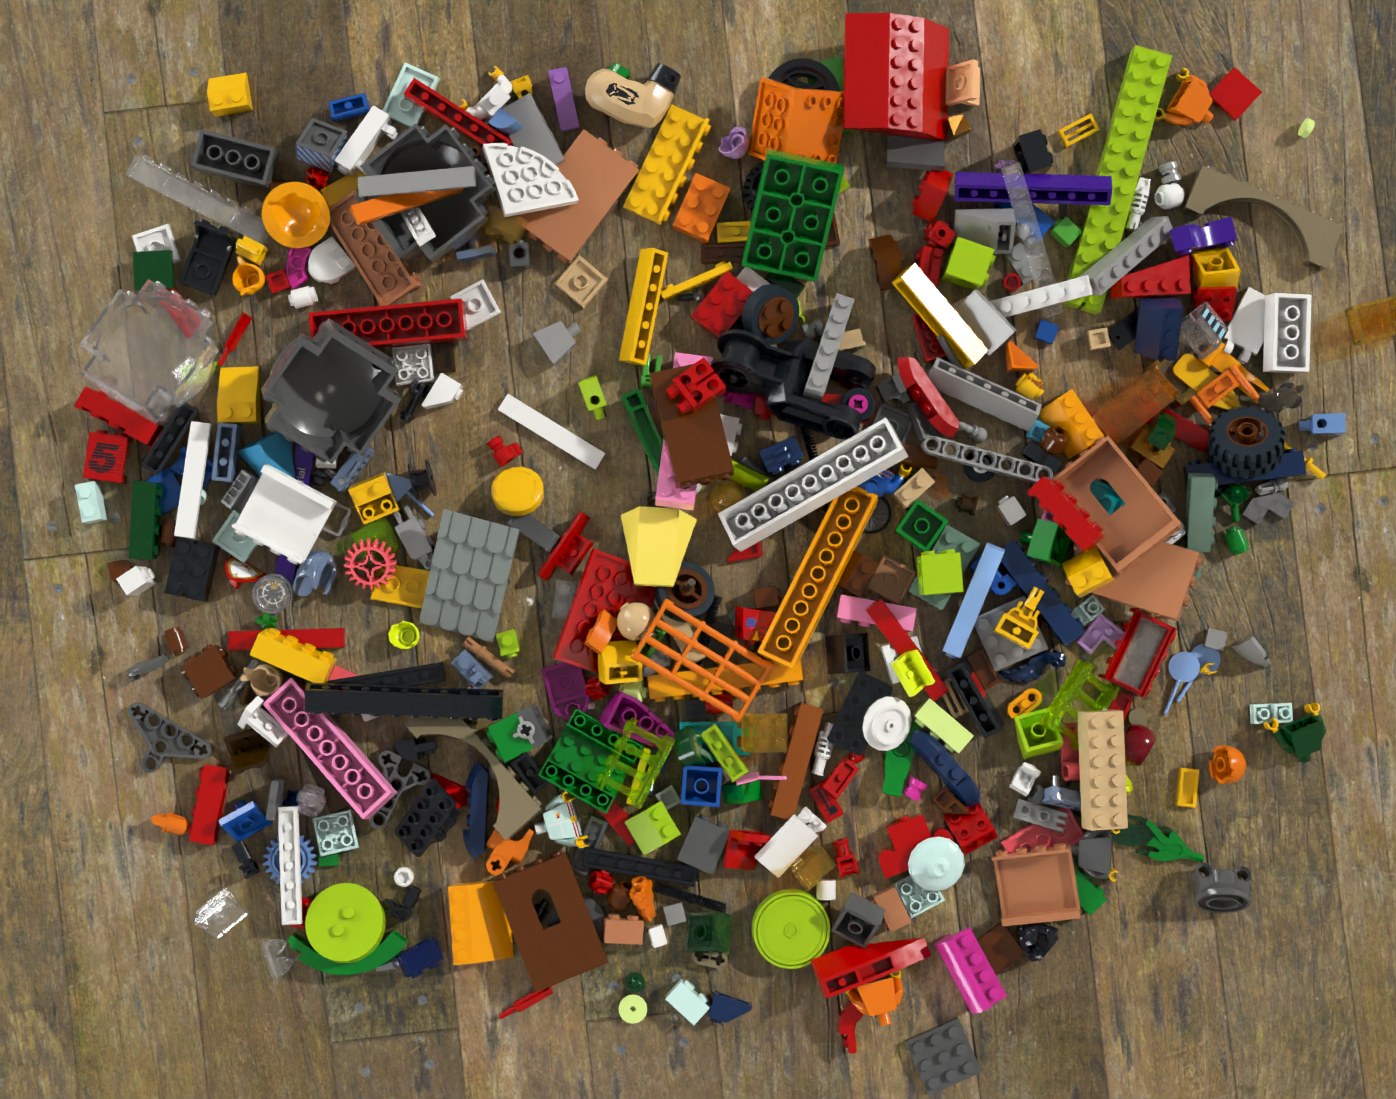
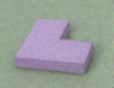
(1099, 630)

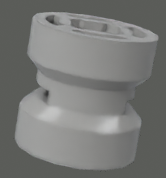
(1169, 173)
(809, 332)

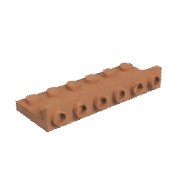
(372, 255)

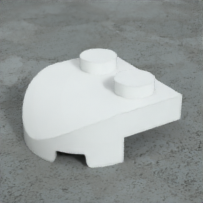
(329, 262)

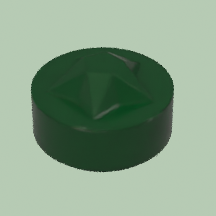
(635, 982)

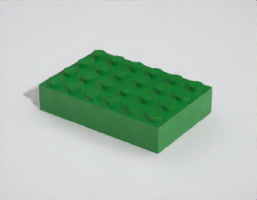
(792, 215)

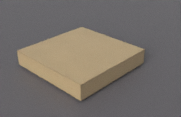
(581, 281)

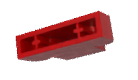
(904, 837)

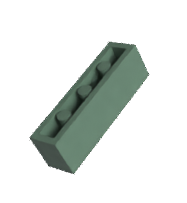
(1199, 511)

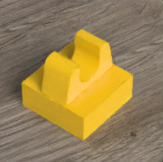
(522, 84)

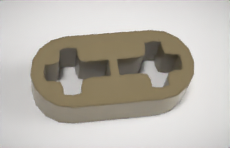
(711, 962)

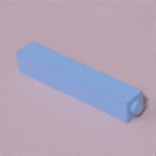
(973, 600)

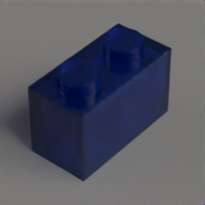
(419, 957)

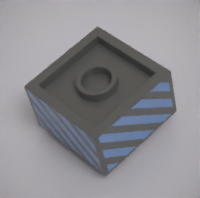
(320, 144)

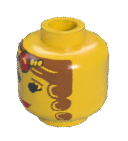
(1029, 386)

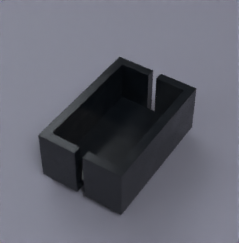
(192, 569)

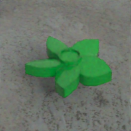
(266, 621)

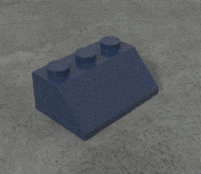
(1158, 328)

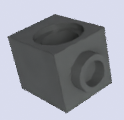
(522, 263)

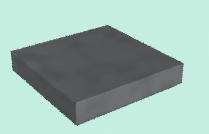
(276, 798)

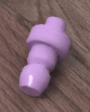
(1002, 163)

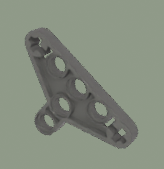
(156, 734)

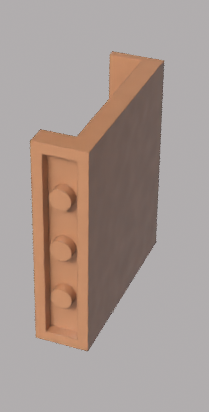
(1037, 885)

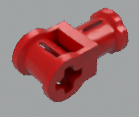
(845, 859)

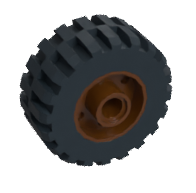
(1246, 442)

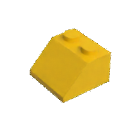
(229, 94)
(1215, 268)
(1087, 572)

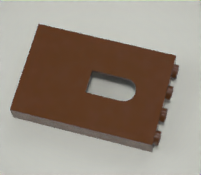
(561, 949)

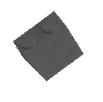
(704, 843)

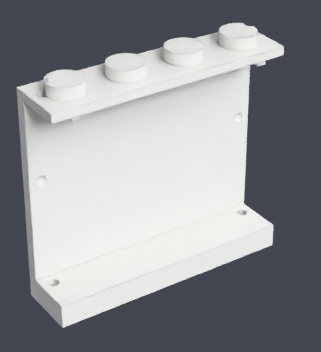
(284, 515)

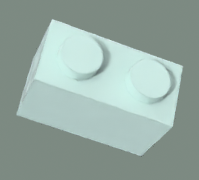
(91, 502)
(688, 1001)

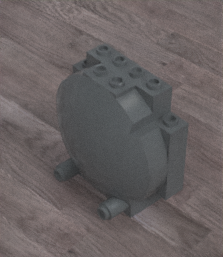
(451, 218)
(329, 383)

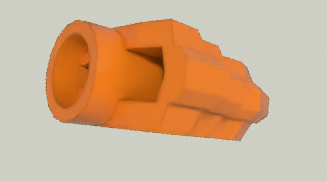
(642, 897)

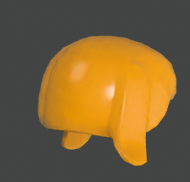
(247, 277)

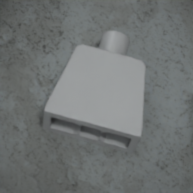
(557, 340)

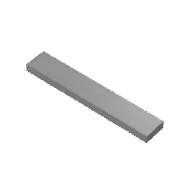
(416, 181)

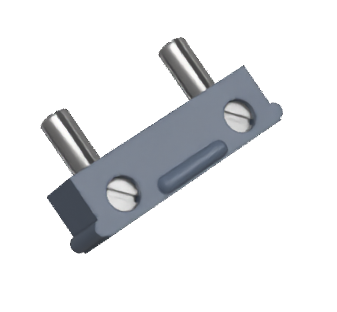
(350, 470)
(1061, 796)

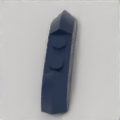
(945, 767)
(478, 784)

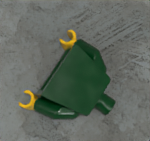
(1301, 735)

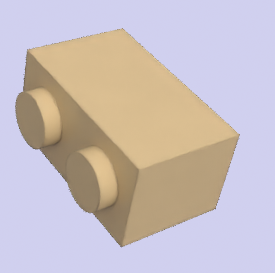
(913, 488)

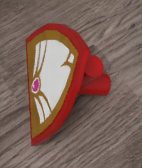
(241, 572)

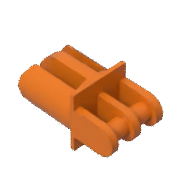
(171, 823)

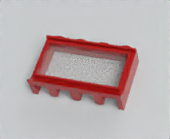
(1139, 653)

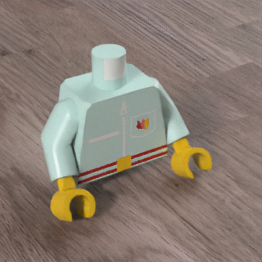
(562, 822)

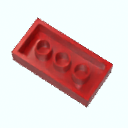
(927, 340)

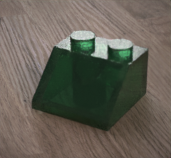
(708, 932)

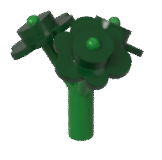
(1235, 496)

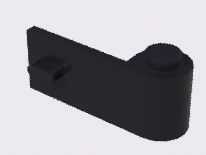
(1125, 330)

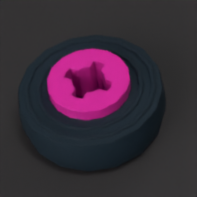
(866, 404)

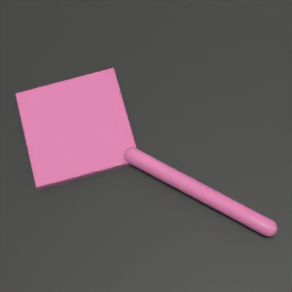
(755, 776)

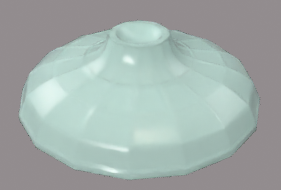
(936, 863)

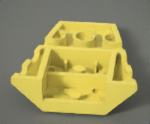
(656, 543)

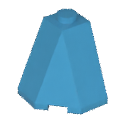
(269, 450)

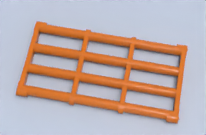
(722, 661)

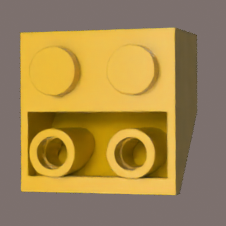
(374, 498)
(616, 664)

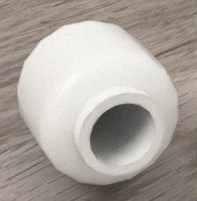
(1169, 196)

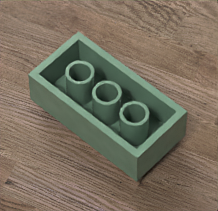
(947, 539)

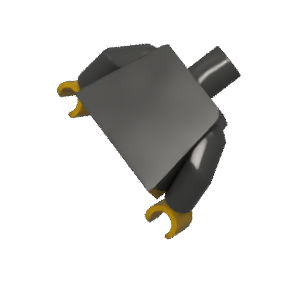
(1095, 853)

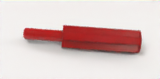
(235, 336)
(527, 1001)

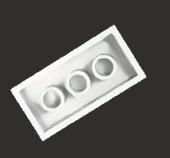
(1287, 333)

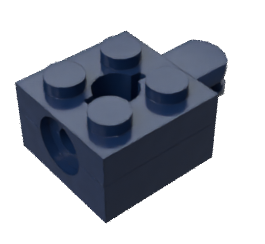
(780, 456)

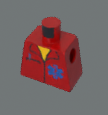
(752, 625)

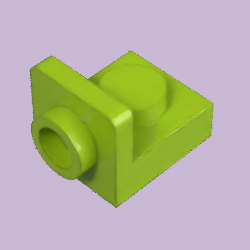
(508, 643)

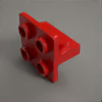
(1219, 298)

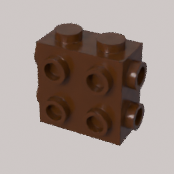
(209, 671)

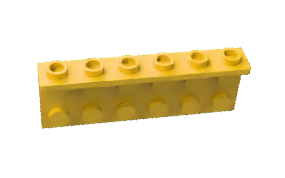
(667, 165)

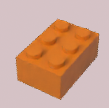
(701, 208)

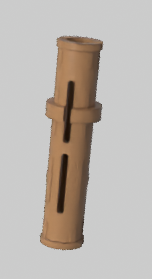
(487, 657)

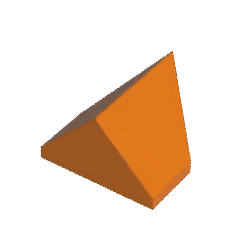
(1017, 360)

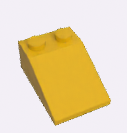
(239, 395)

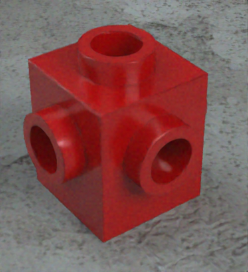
(939, 234)

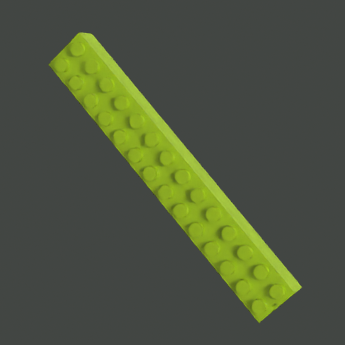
(1122, 160)

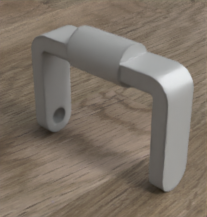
(344, 524)

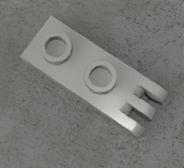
(1040, 815)

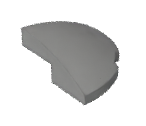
(1252, 651)

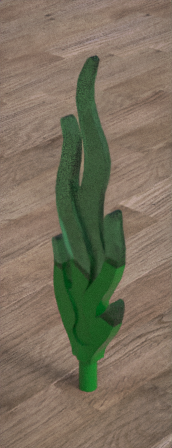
(1148, 834)

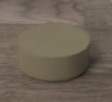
(1137, 716)

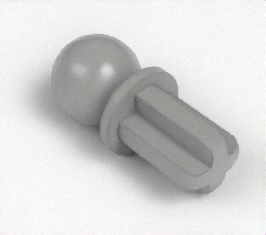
(1272, 486)

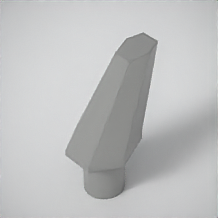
(390, 965)

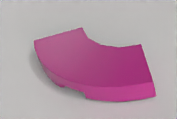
(296, 266)

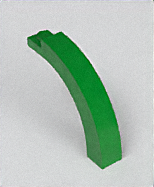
(383, 953)

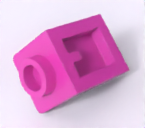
(742, 400)

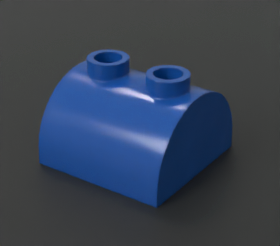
(701, 786)

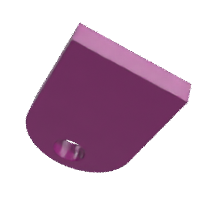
(565, 687)

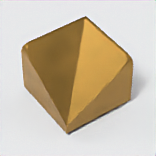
(958, 126)

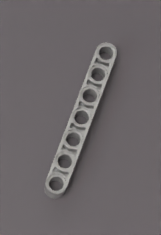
(996, 459)

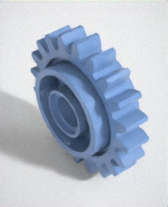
(305, 859)

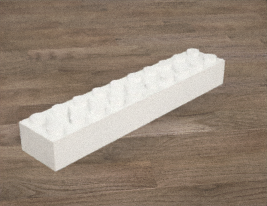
(813, 485)

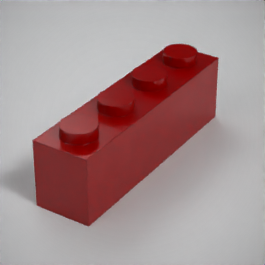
(210, 804)

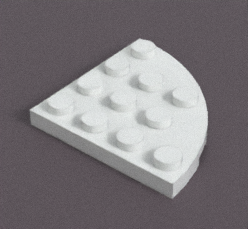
(526, 180)

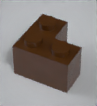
(887, 260)

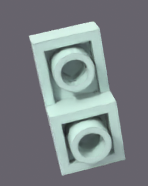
(1087, 610)
(1263, 712)

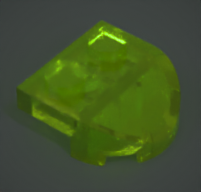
(380, 530)

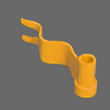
(1222, 361)

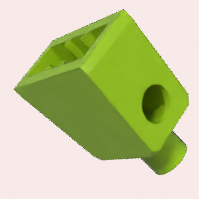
(589, 388)

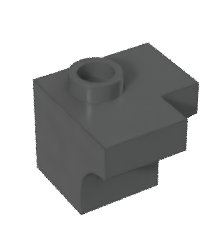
(892, 390)

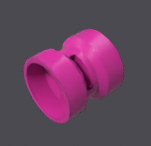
(914, 788)

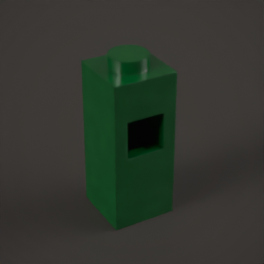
(1161, 430)

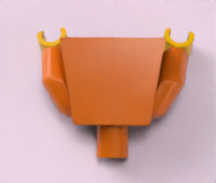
(1189, 103)
(878, 997)

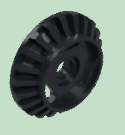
(791, 70)

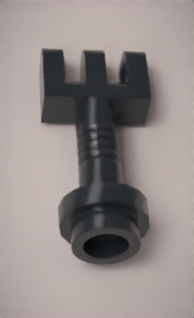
(417, 393)

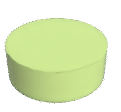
(1306, 128)

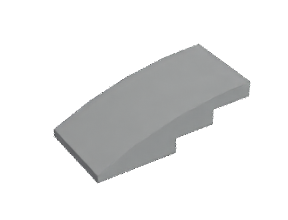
(534, 131)

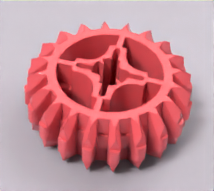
(361, 564)

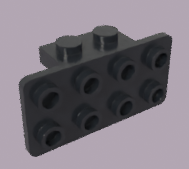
(847, 728)
(427, 818)

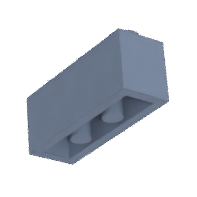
(226, 452)

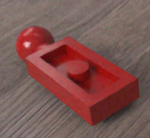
(842, 775)

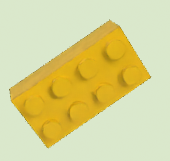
(293, 656)

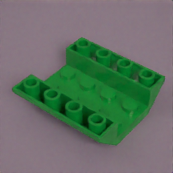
(582, 756)

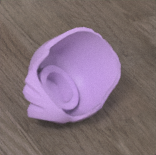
(735, 144)

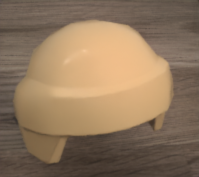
(263, 679)

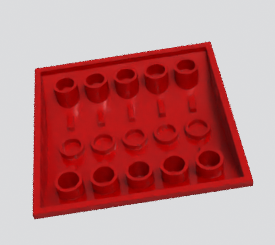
(895, 75)

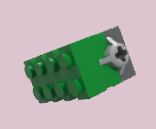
(519, 733)

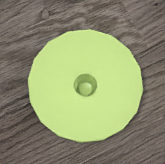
(632, 1009)

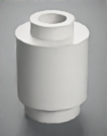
(303, 297)

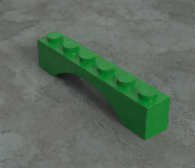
(644, 426)

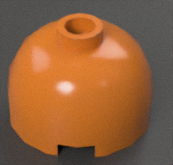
(1227, 764)

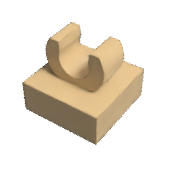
(1098, 338)

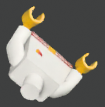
(493, 99)

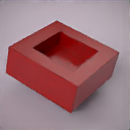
(278, 281)

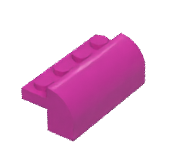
(970, 970)

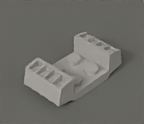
(240, 491)

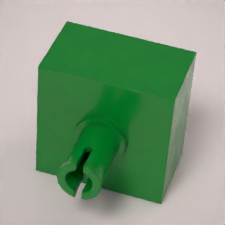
(1047, 543)

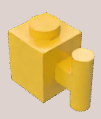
(251, 250)

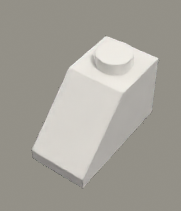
(443, 392)

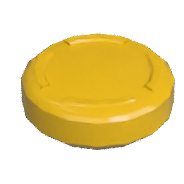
(517, 491)

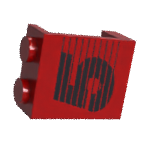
(106, 456)

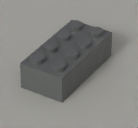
(235, 159)

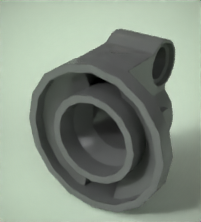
(1221, 889)

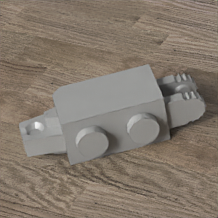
(414, 538)

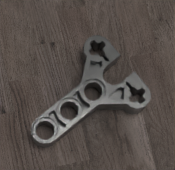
(391, 772)

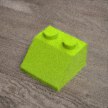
(1033, 738)
(652, 827)

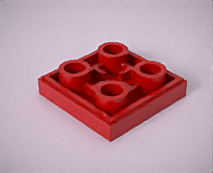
(1234, 94)

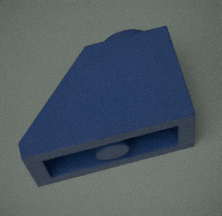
(726, 1008)

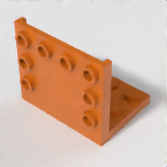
(797, 121)

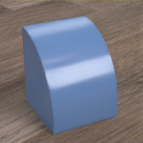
(504, 123)

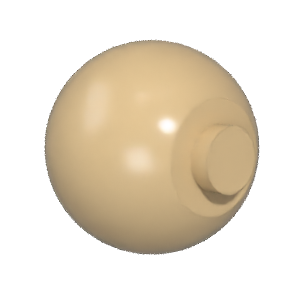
(635, 620)

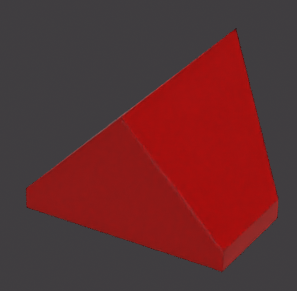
(454, 789)

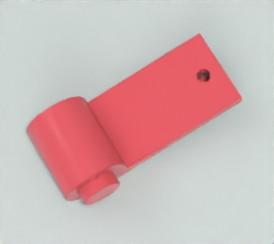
(1069, 757)

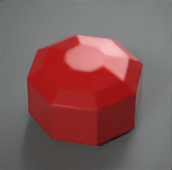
(1011, 282)

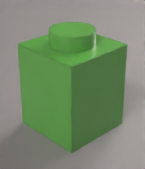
(1065, 232)

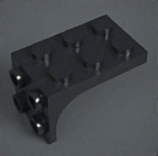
(208, 257)

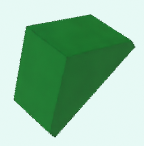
(742, 793)

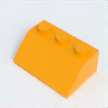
(1074, 418)

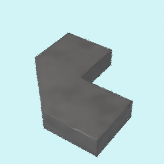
(1259, 506)

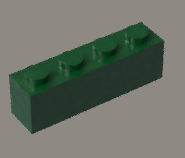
(145, 520)

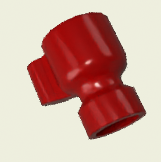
(504, 454)

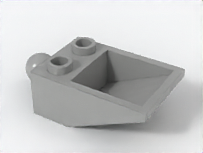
(984, 227)

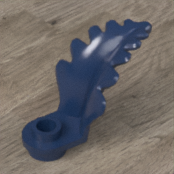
(1035, 667)

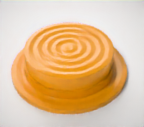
(296, 214)

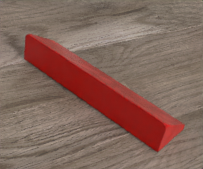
(1188, 431)

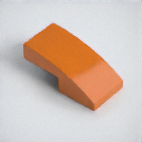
(602, 632)

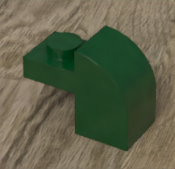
(689, 748)

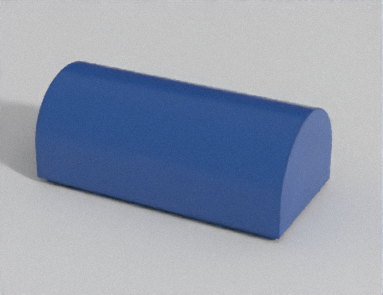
(349, 107)

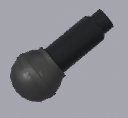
(699, 295)

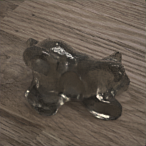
(1285, 397)

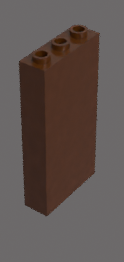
(692, 440)

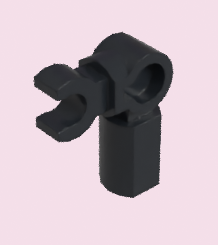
(244, 856)
(404, 912)

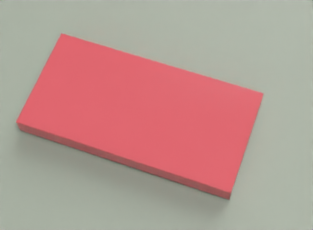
(1035, 835)

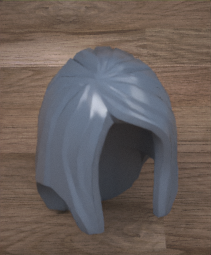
(315, 572)

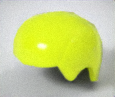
(404, 635)

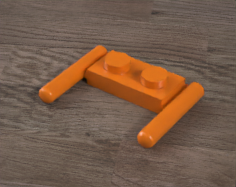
(1218, 389)

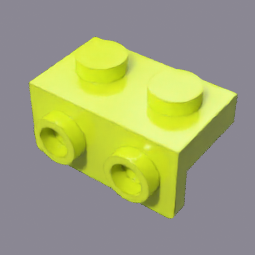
(912, 672)

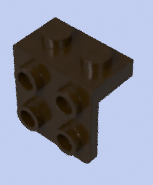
(246, 750)

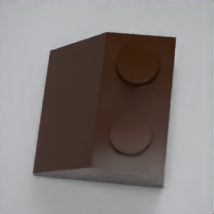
(857, 574)

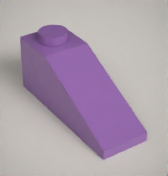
(563, 99)

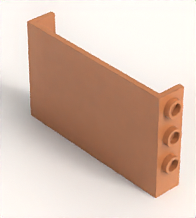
(598, 179)
(1154, 583)

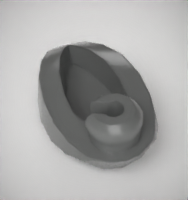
(146, 666)

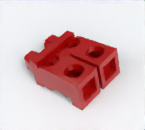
(696, 387)

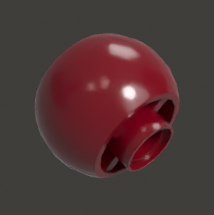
(1138, 744)

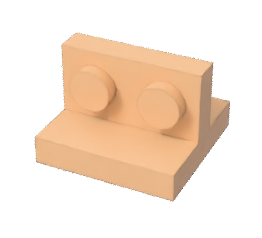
(963, 84)

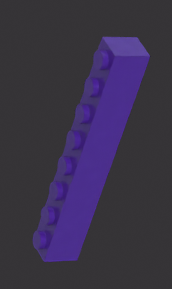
(1041, 188)

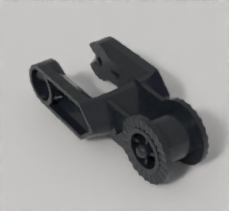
(781, 377)

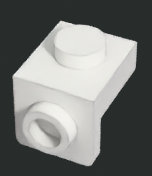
(1024, 778)

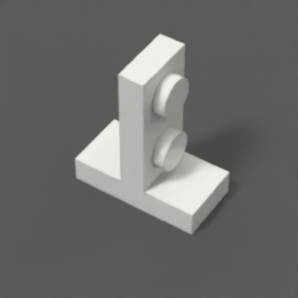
(262, 723)

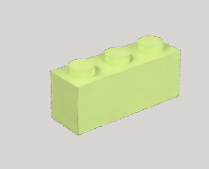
(942, 726)

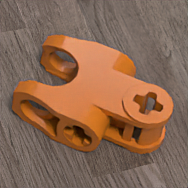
(506, 850)

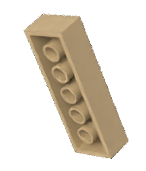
(1102, 769)

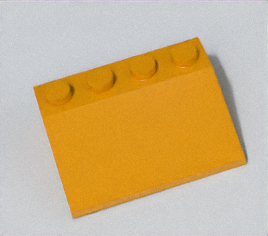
(478, 924)

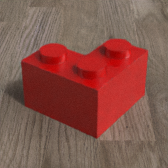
(933, 191)

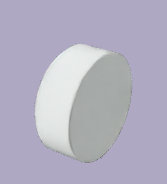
(404, 876)

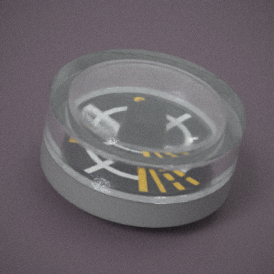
(272, 593)

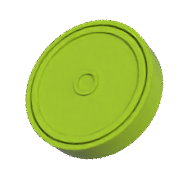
(345, 923)
(790, 928)

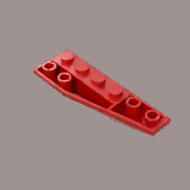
(856, 966)

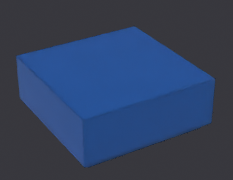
(1046, 332)

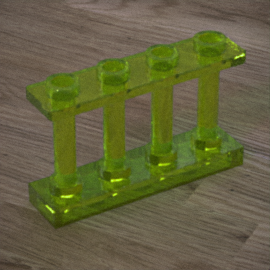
(1067, 693)
(645, 778)

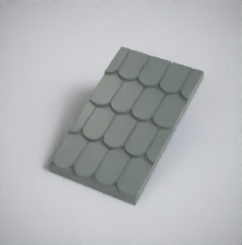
(469, 575)

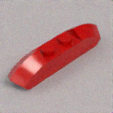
(927, 396)

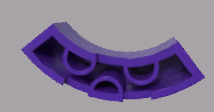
(1194, 238)

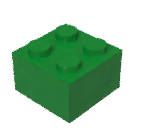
(920, 526)

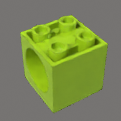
(968, 264)
(939, 572)

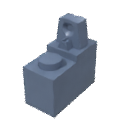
(472, 669)

